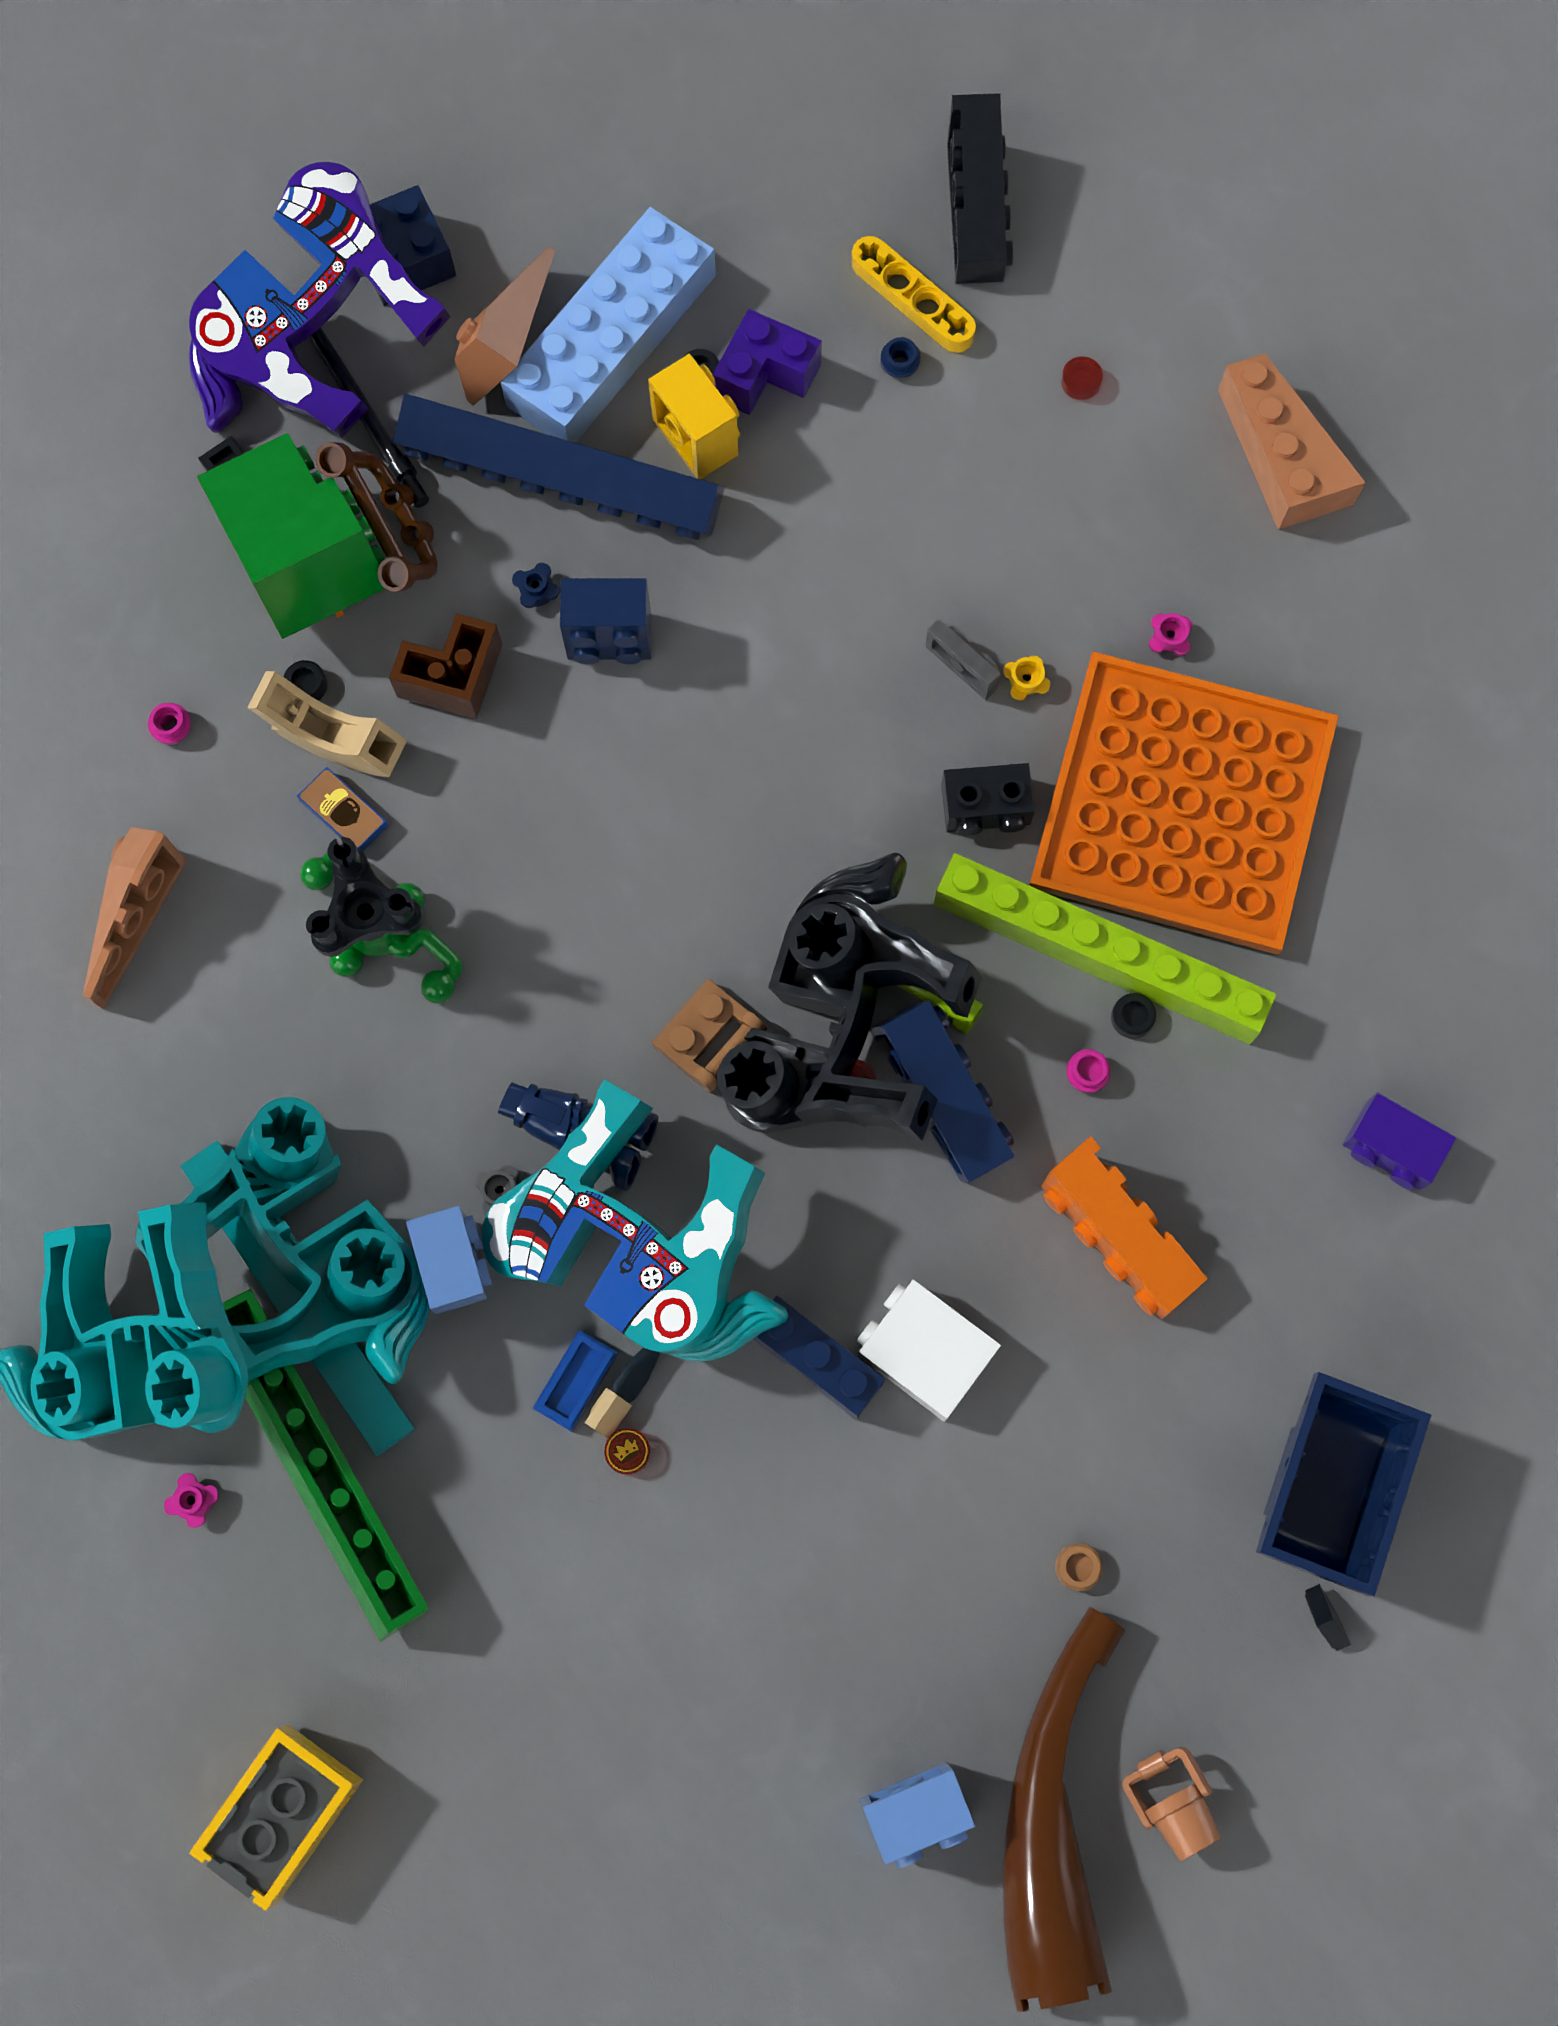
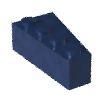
(962, 1115)

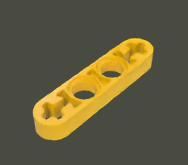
(917, 290)

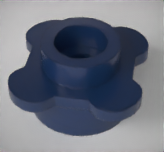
(539, 596)

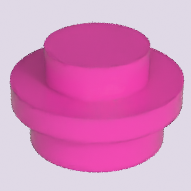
(1088, 1071)

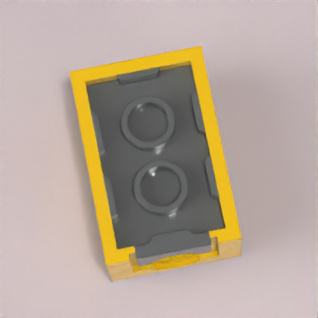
(276, 1817)

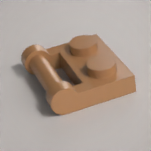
(698, 1026)

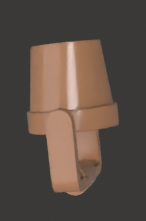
(1182, 1817)

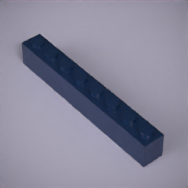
(559, 465)

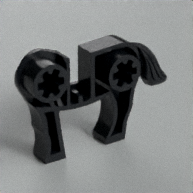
(833, 965)

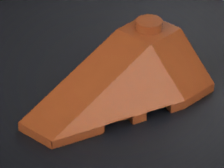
(496, 337)
(135, 889)

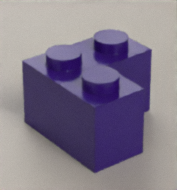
(764, 354)

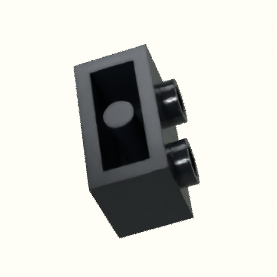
(987, 798)

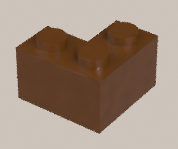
(452, 677)

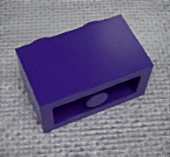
(1398, 1142)

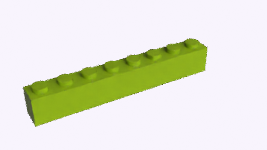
(1104, 949)

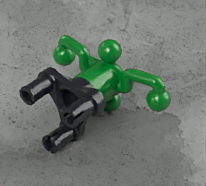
(372, 919)

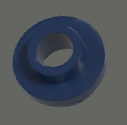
(903, 348)

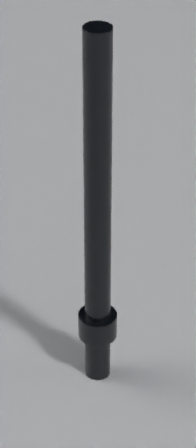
(399, 465)

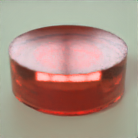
(1081, 378)

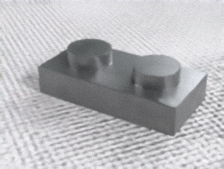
(953, 650)

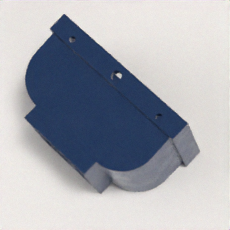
(1342, 1484)

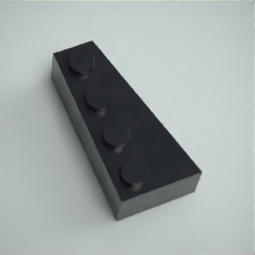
(978, 189)

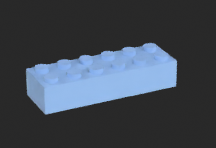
(609, 327)

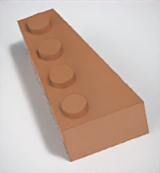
(1286, 445)

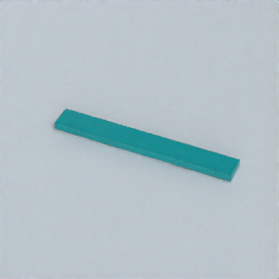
(343, 1368)

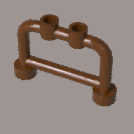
(395, 571)

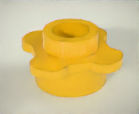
(1029, 666)

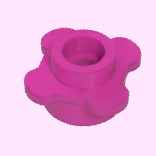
(1173, 623)
(204, 1496)

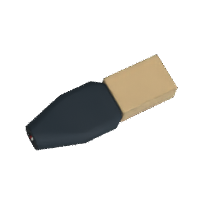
(614, 1403)

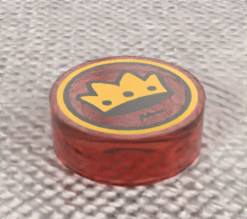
(627, 1451)

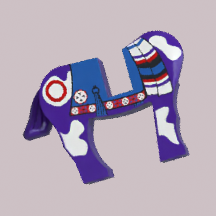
(251, 323)

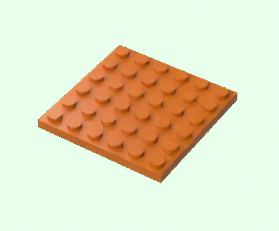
(1185, 802)

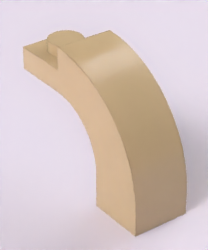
(333, 735)

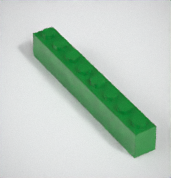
(330, 1489)

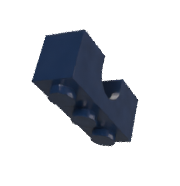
(822, 1361)

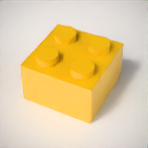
(695, 415)

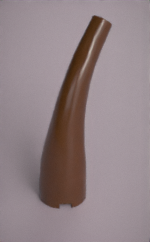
(1046, 1898)

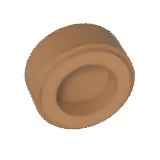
(1078, 1567)

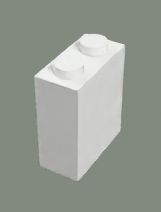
(926, 1348)

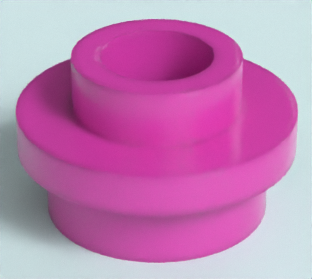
(161, 715)

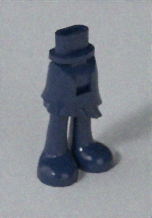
(556, 1114)

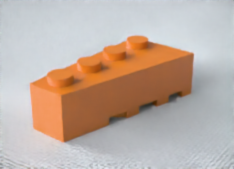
(1121, 1230)

